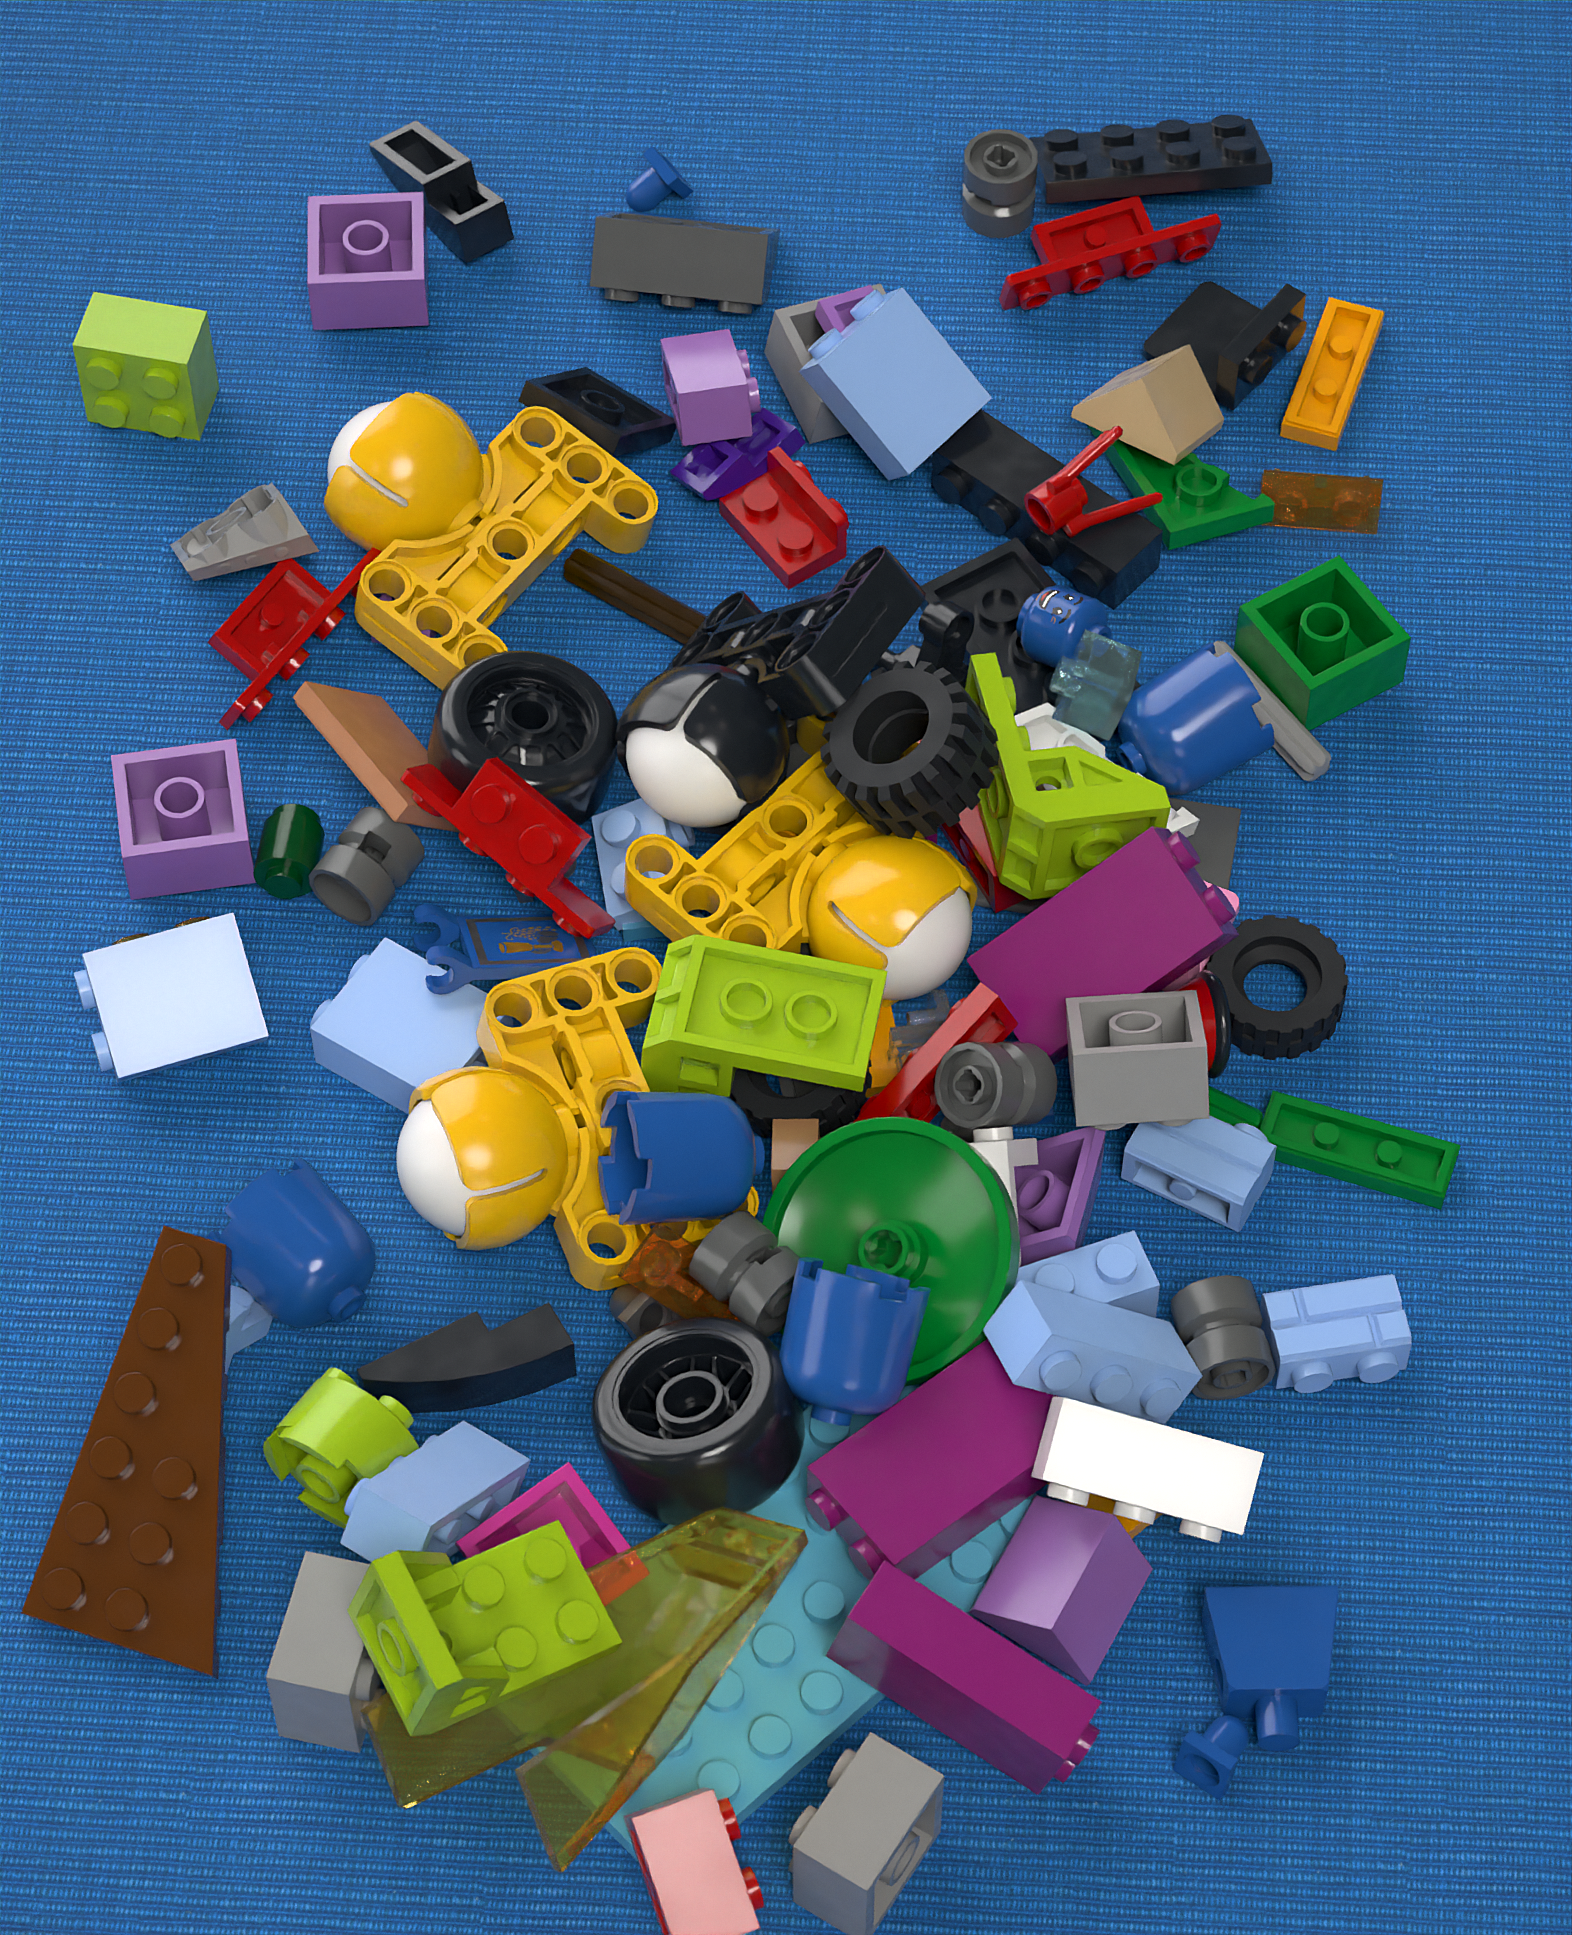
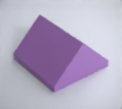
(1058, 1193)
(1064, 1585)

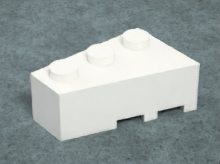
(1146, 1469)

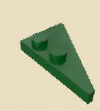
(1195, 495)

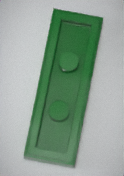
(1359, 1149)

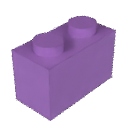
(709, 387)

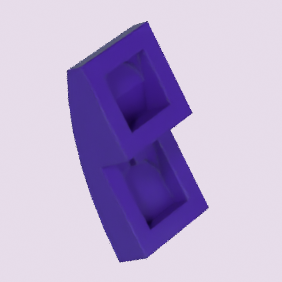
(724, 466)

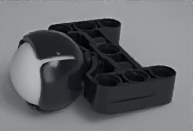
(709, 728)

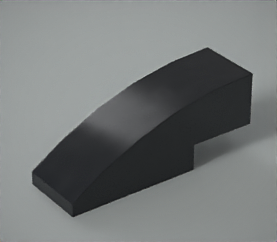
(457, 205)
(473, 1366)

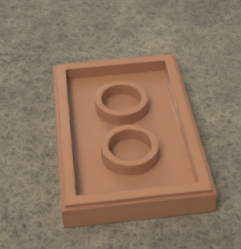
(372, 746)

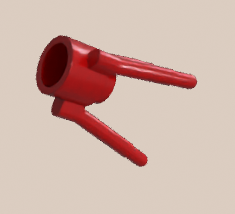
(1060, 498)

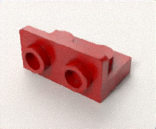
(788, 520)

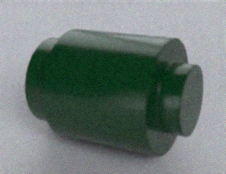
(289, 851)

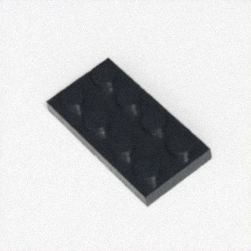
(1151, 159)
(994, 592)

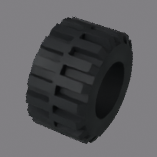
(933, 779)

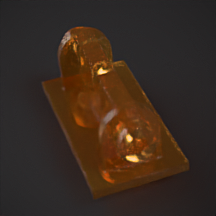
(1323, 501)
(662, 1272)

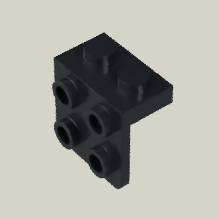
(1232, 337)

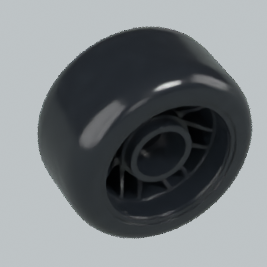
(535, 717)
(697, 1419)

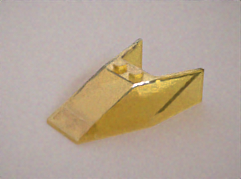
(681, 1618)

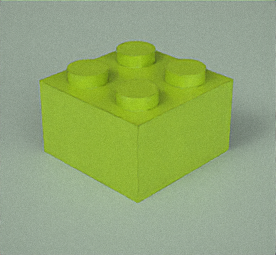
(146, 366)

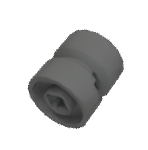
(999, 183)
(366, 866)
(995, 1084)
(747, 1268)
(1223, 1335)

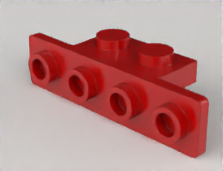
(1102, 245)
(273, 625)
(521, 832)

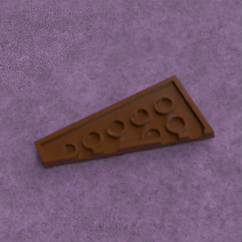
(146, 1497)

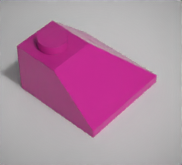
(560, 1498)

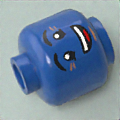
(1055, 621)

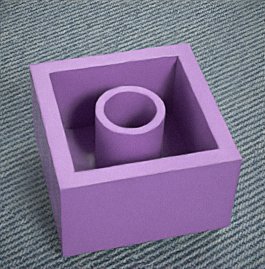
(367, 261)
(182, 819)

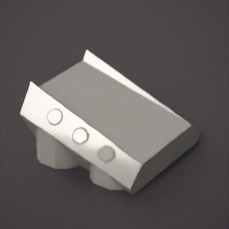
(249, 534)

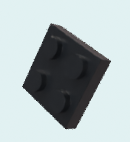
(600, 410)

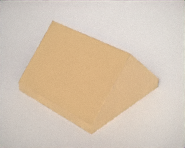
(1158, 405)

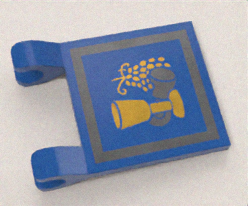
(494, 946)

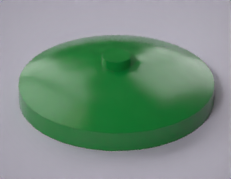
(909, 1206)

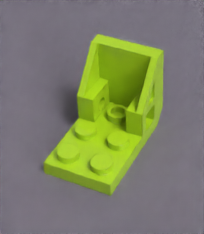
(1062, 833)
(758, 1012)
(479, 1628)

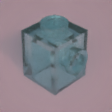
(1095, 684)

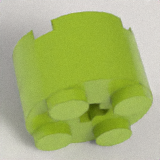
(336, 1441)

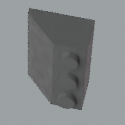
(683, 260)

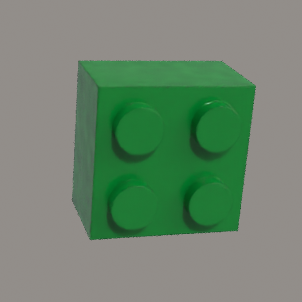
(1322, 643)

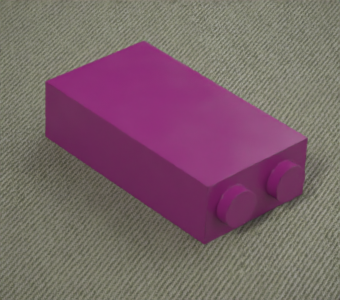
(1111, 932)
(932, 1467)
(966, 1680)

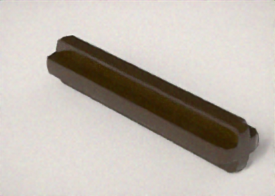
(632, 595)

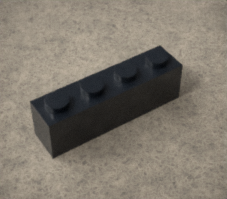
(991, 471)

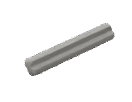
(1290, 736)

